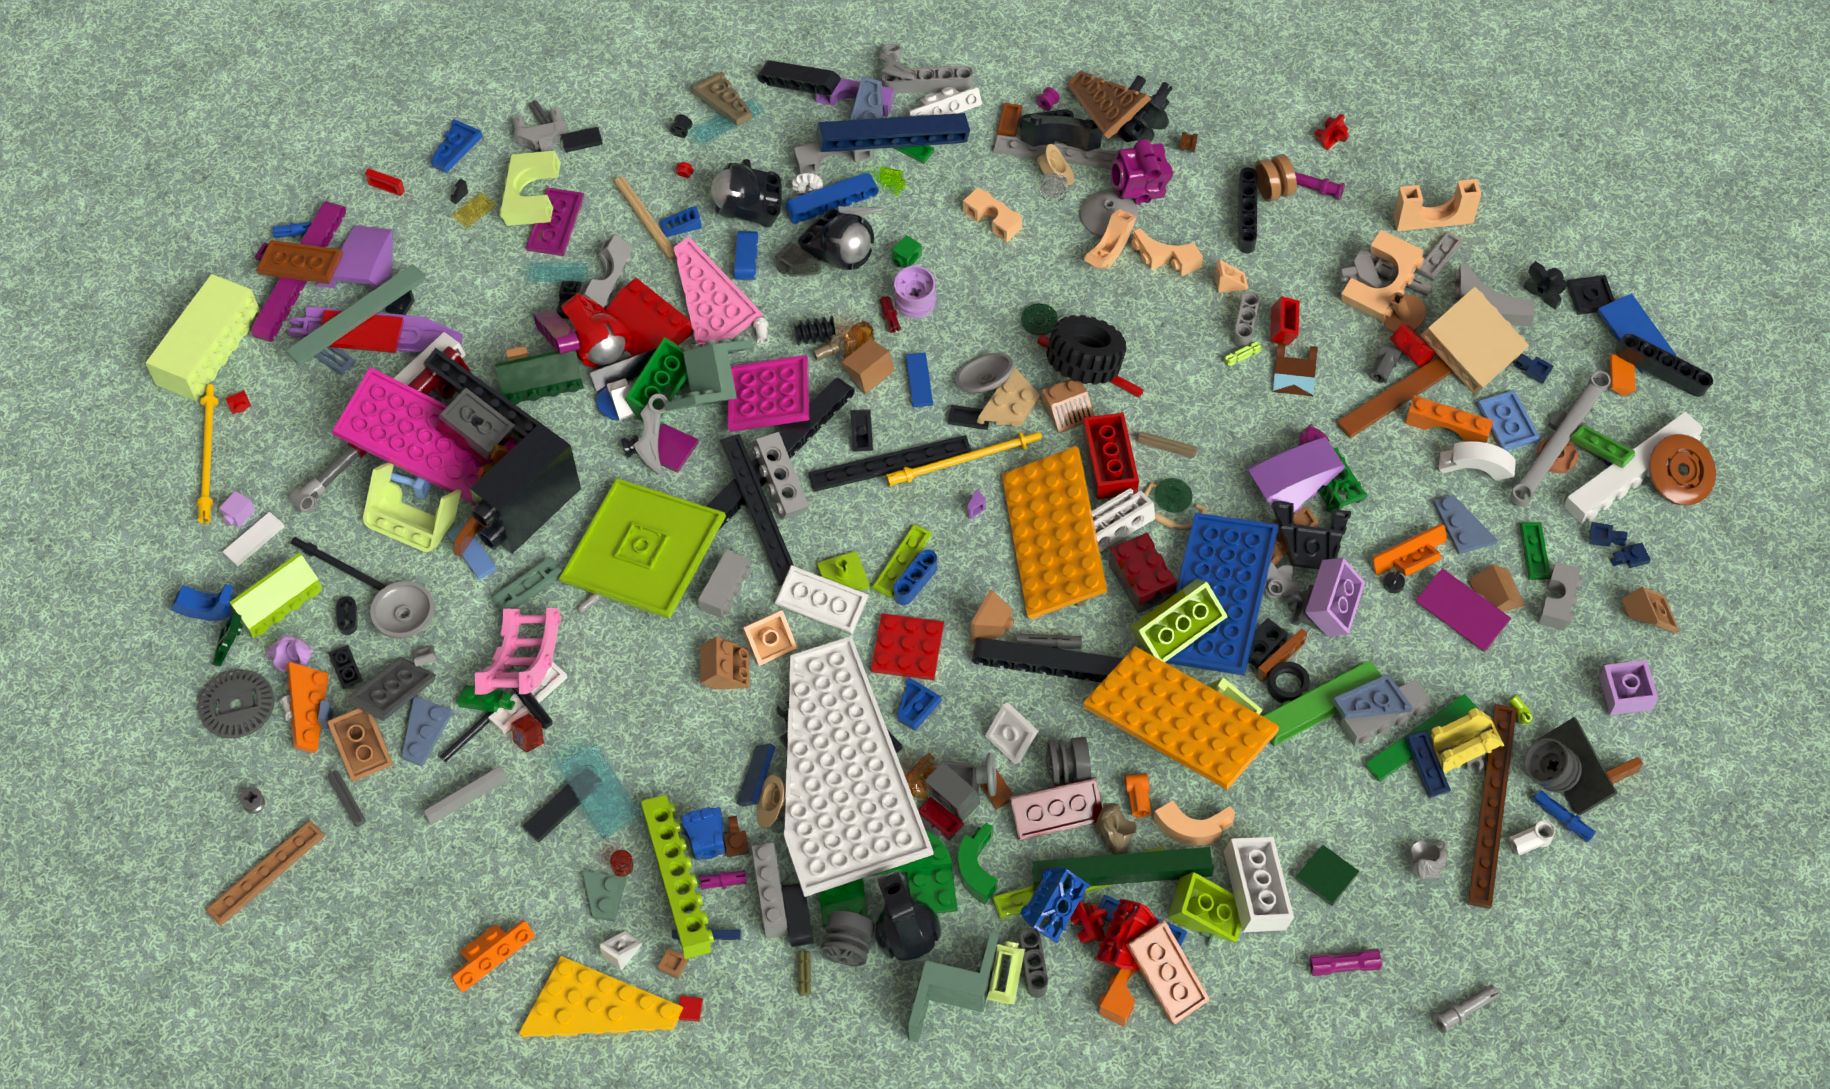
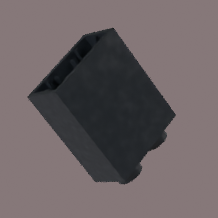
(524, 489)

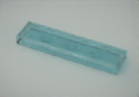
(720, 125)

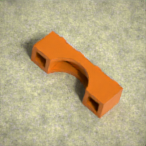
(1428, 414)
(1118, 1002)

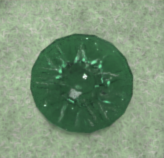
(1039, 319)
(1173, 495)

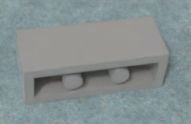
(724, 584)

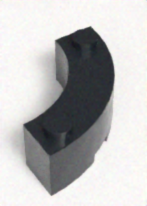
(1047, 129)

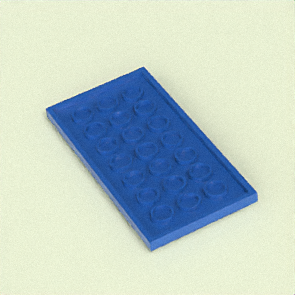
(1235, 563)

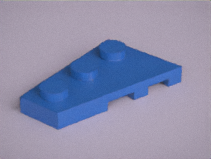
(455, 146)

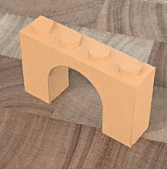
(1459, 210)
(1377, 301)

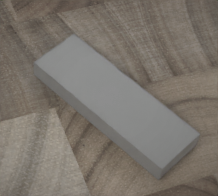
(1440, 256)

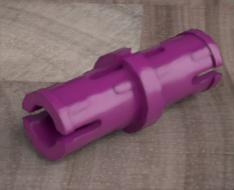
(723, 879)

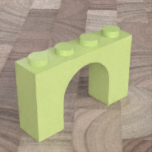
(521, 171)

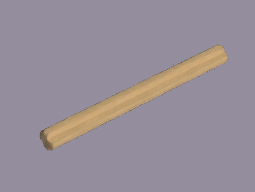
(645, 217)

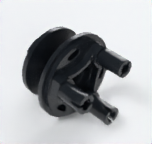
(1149, 116)

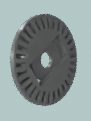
(232, 686)

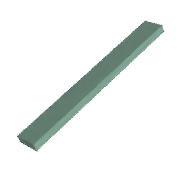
(355, 315)

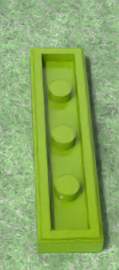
(901, 559)

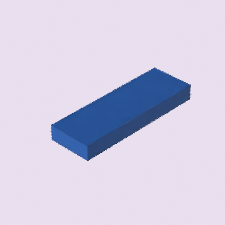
(919, 380)

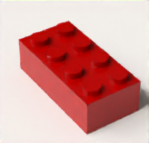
(1110, 455)

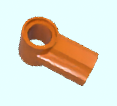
(1138, 792)

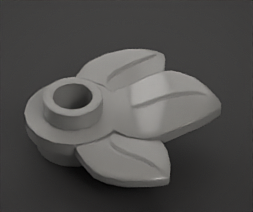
(1282, 581)

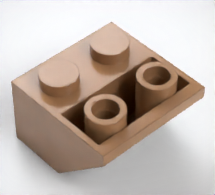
(724, 665)

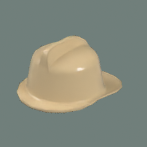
(1053, 162)
(771, 801)

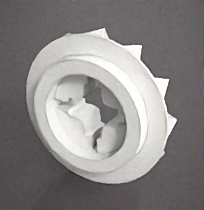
(800, 181)

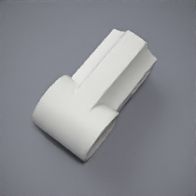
(1531, 839)

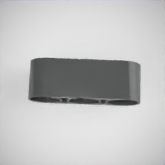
(1038, 972)

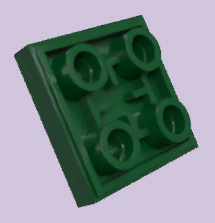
(1327, 875)

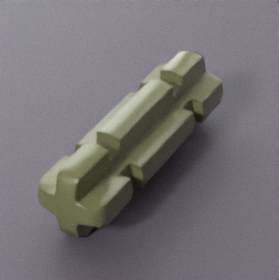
(804, 973)

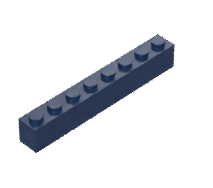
(892, 132)

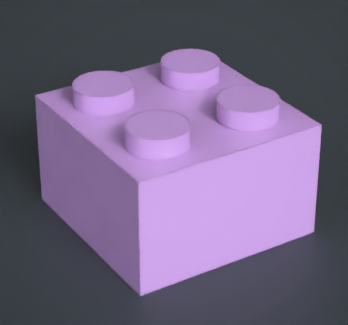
(1628, 687)

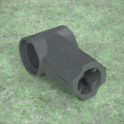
(1386, 361)

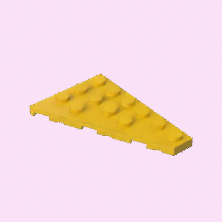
(591, 1002)

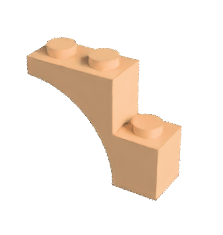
(1155, 254)

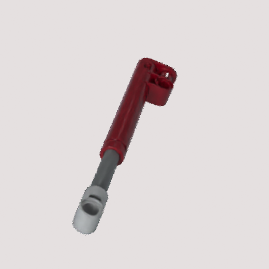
(306, 497)

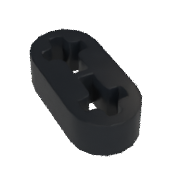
(351, 615)

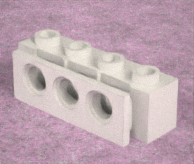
(1141, 513)

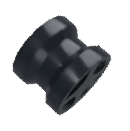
(681, 126)
(628, 445)

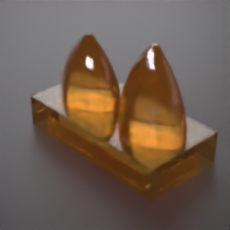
(924, 769)

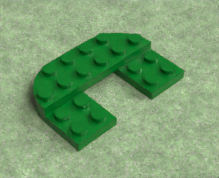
(928, 880)

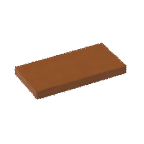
(299, 261)

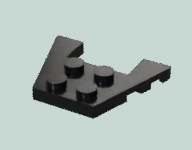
(1307, 544)

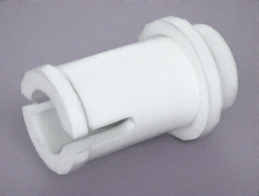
(761, 325)
(285, 703)

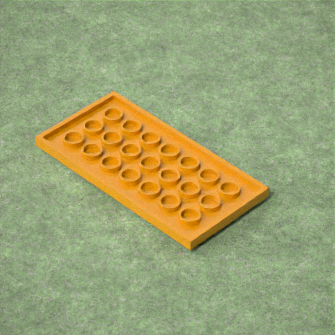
(1054, 533)
(1181, 717)

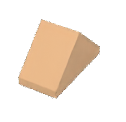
(1229, 278)

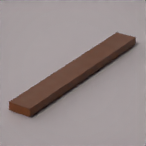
(1394, 397)

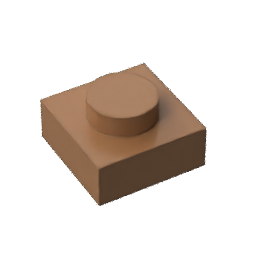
(672, 963)

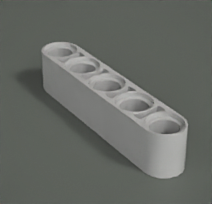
(931, 79)

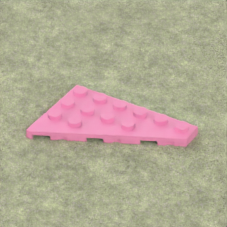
(713, 301)

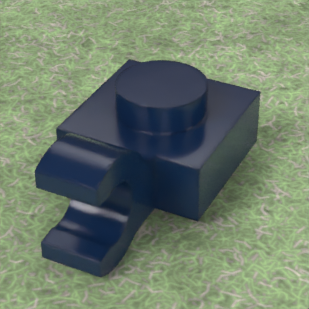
(1536, 369)
(1604, 534)
(1633, 555)

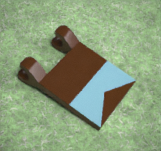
(1295, 374)

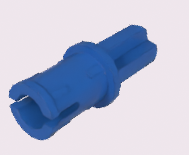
(291, 230)

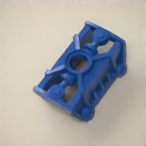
(1046, 901)

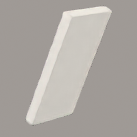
(821, 599)

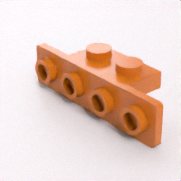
(1413, 553)
(489, 952)

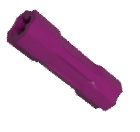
(1363, 960)

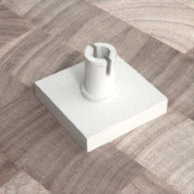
(1011, 733)

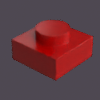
(238, 402)

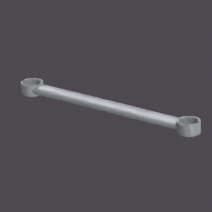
(1560, 438)

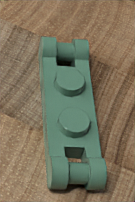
(528, 585)

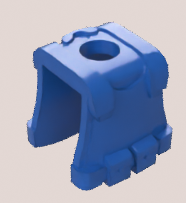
(705, 832)

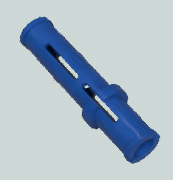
(1563, 815)

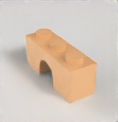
(982, 204)

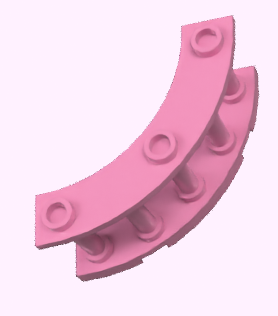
(528, 680)

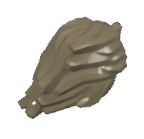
(1115, 828)

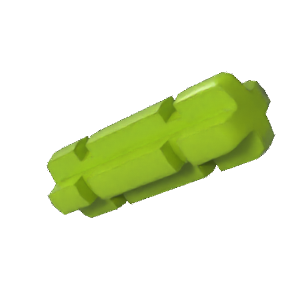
(1242, 353)

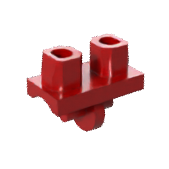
(1334, 132)
(1092, 920)

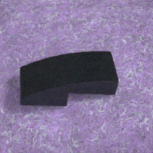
(567, 291)
(345, 667)

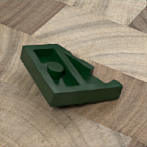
(226, 638)

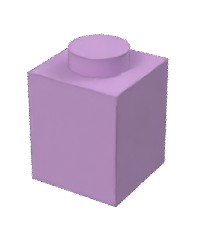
(236, 509)

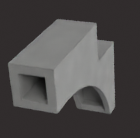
(1515, 310)

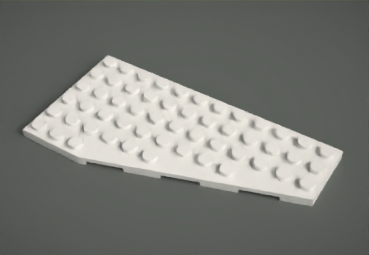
(844, 782)

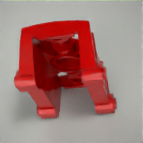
(1125, 927)

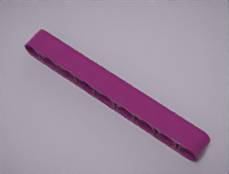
(287, 290)

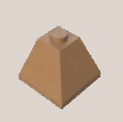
(1650, 608)
(991, 618)

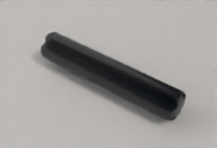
(535, 708)

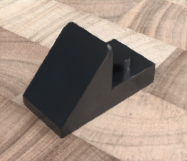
(861, 430)

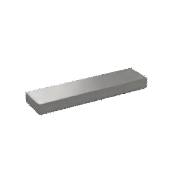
(465, 795)

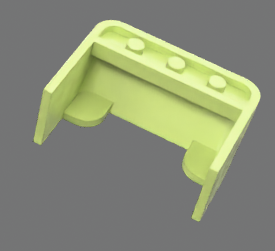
(401, 521)

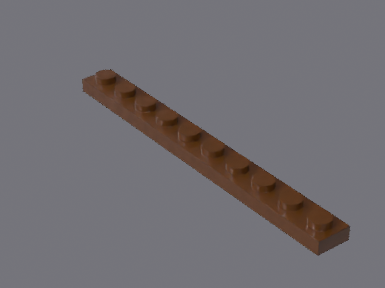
(1492, 810)

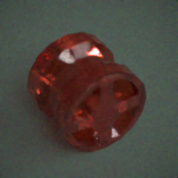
(621, 857)

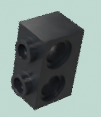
(1265, 645)

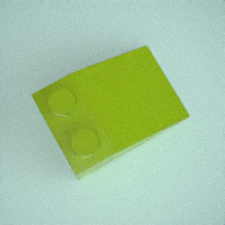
(1205, 908)

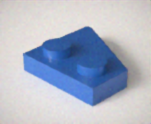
(916, 704)

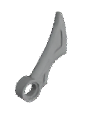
(891, 55)
(648, 444)

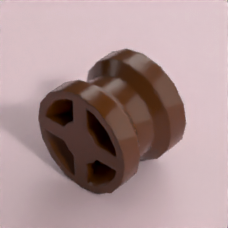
(1188, 142)

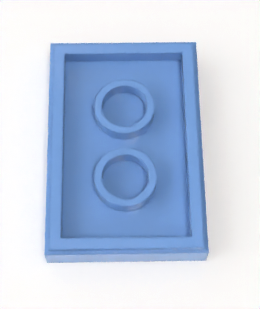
(1511, 422)

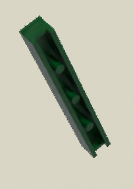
(1131, 867)

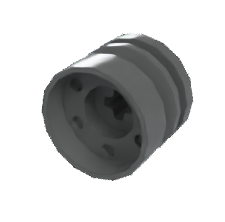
(1068, 761)
(1541, 765)
(847, 938)

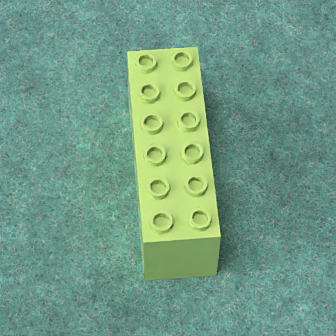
(203, 337)

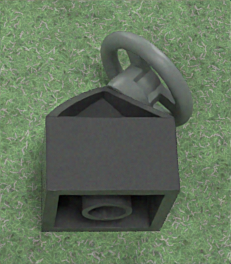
(958, 785)

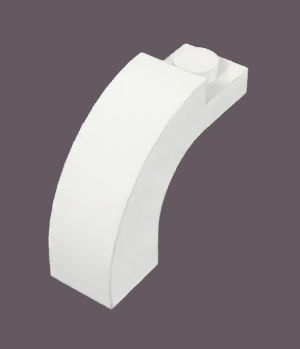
(1481, 456)

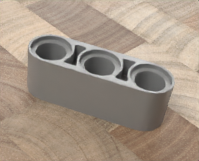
(1246, 319)

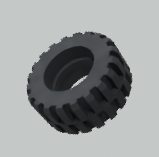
(1086, 349)

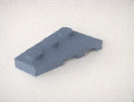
(868, 100)

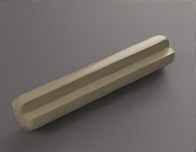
(1167, 444)

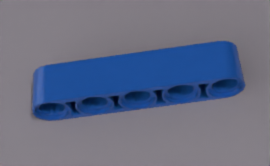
(830, 197)

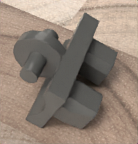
(1298, 604)

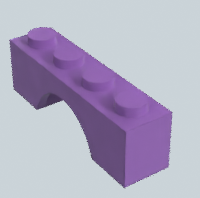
(848, 89)

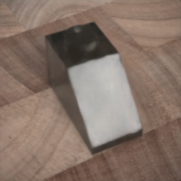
(796, 262)

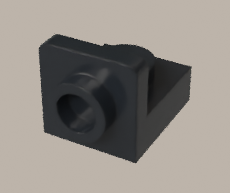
(401, 305)

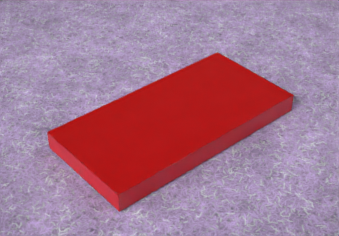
(375, 334)

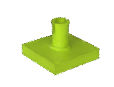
(845, 570)

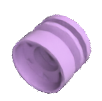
(915, 291)

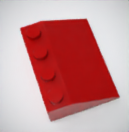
(648, 317)

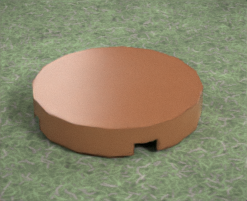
(1566, 459)

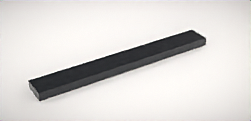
(887, 463)
(757, 506)

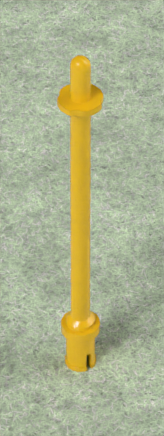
(908, 474)
(205, 503)

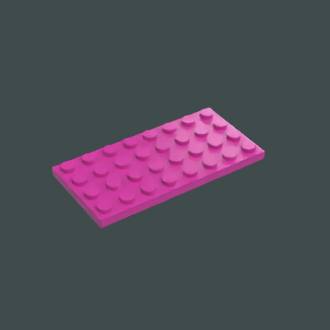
(402, 430)

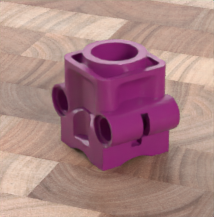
(1141, 172)

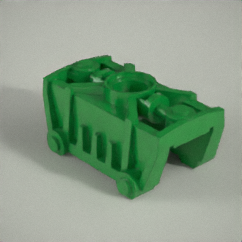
(1349, 484)

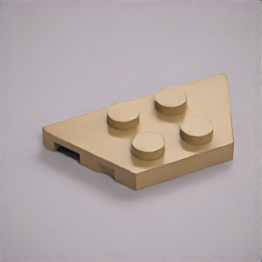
(1011, 402)

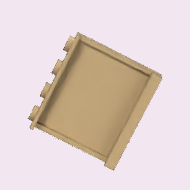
(1474, 340)

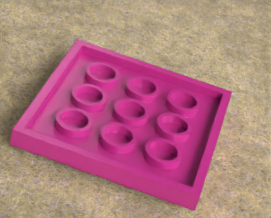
(769, 393)

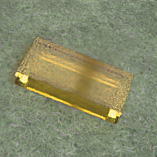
(474, 210)

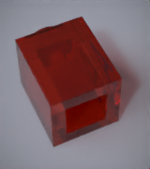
(527, 733)

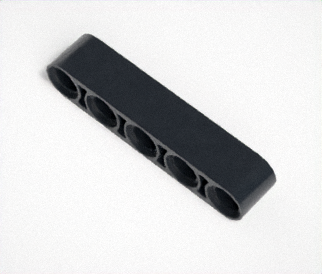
(799, 77)
(1247, 210)
(1663, 365)

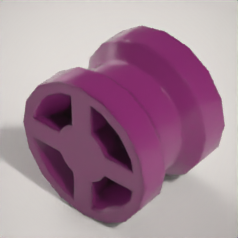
(1047, 99)

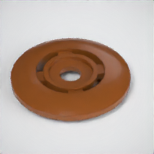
(1677, 487)

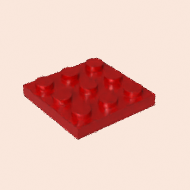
(907, 646)

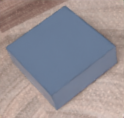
(325, 714)

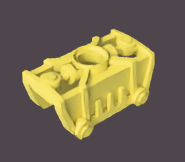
(1465, 739)

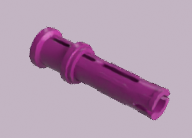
(1323, 186)

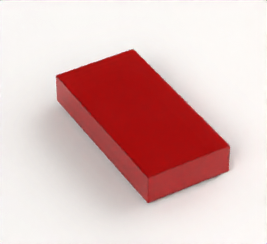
(384, 182)

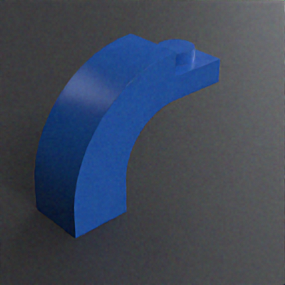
(203, 605)

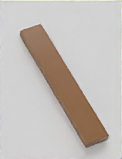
(264, 873)

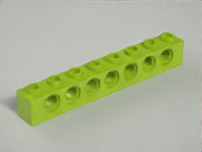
(692, 943)

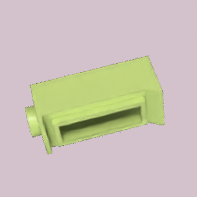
(1017, 954)

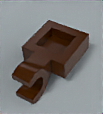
(735, 841)

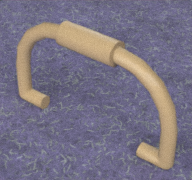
(1168, 522)

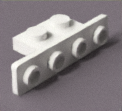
(947, 102)

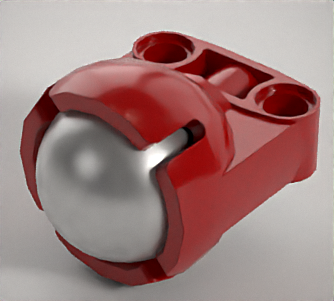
(599, 334)

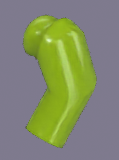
(1523, 712)

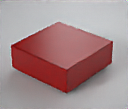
(691, 1008)

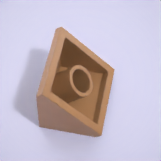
(868, 365)
(1498, 588)

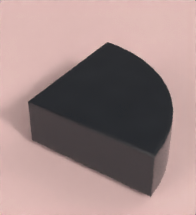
(460, 192)

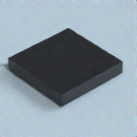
(1590, 293)

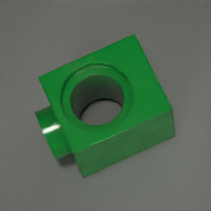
(906, 252)

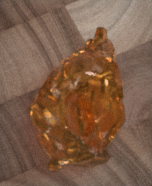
(857, 336)

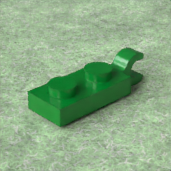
(484, 702)

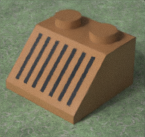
(1067, 404)

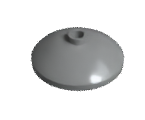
(1096, 211)
(985, 373)
(400, 600)

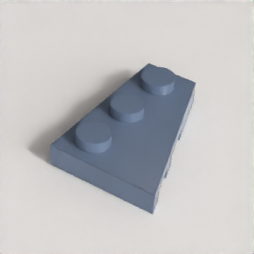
(1462, 526)
(1372, 699)
(424, 729)

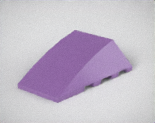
(365, 258)
(1296, 472)

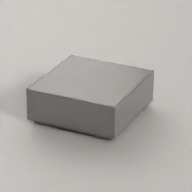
(424, 655)

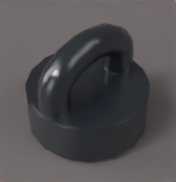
(1394, 582)

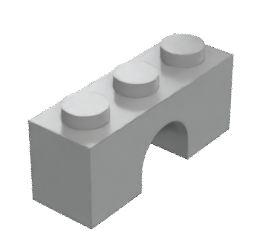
(1565, 581)

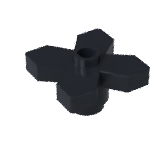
(1546, 283)

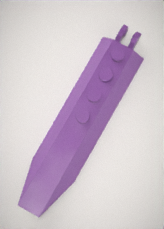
(415, 335)

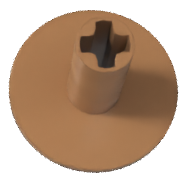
(1407, 311)

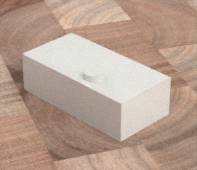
(1258, 884)

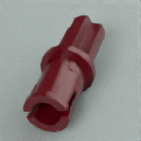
(889, 314)

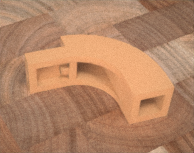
(1113, 241)
(1192, 831)

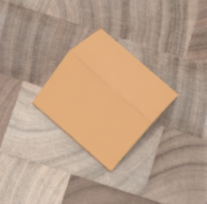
(769, 637)

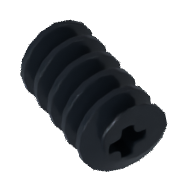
(814, 330)

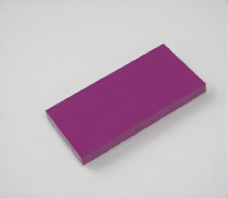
(555, 235)
(1463, 610)

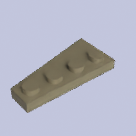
(723, 98)

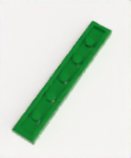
(1399, 754)

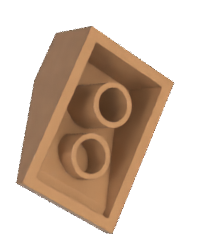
(360, 743)

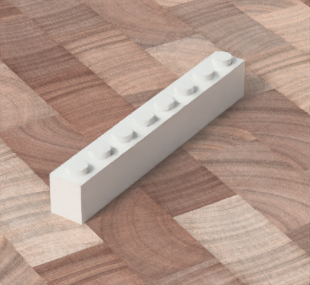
(1616, 481)

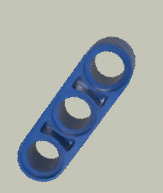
(746, 255)
(916, 569)

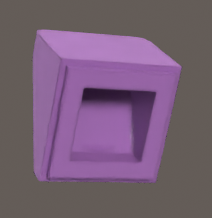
(976, 505)

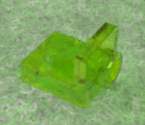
(892, 177)

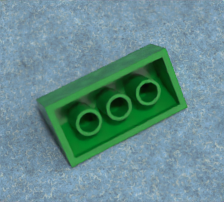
(661, 375)

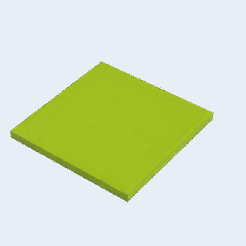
(642, 548)

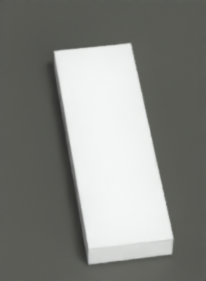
(253, 539)

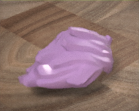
(289, 650)

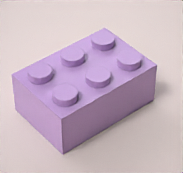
(1335, 597)

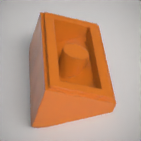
(1622, 375)

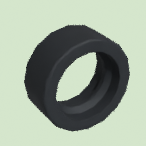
(1292, 668)

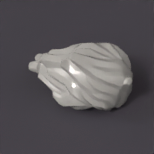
(1428, 859)

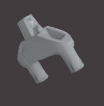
(540, 136)
(1363, 270)

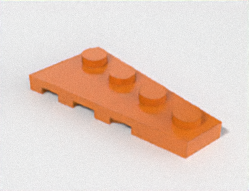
(306, 691)

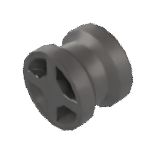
(257, 802)

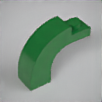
(973, 877)

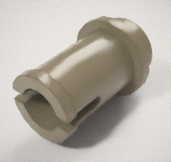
(826, 350)

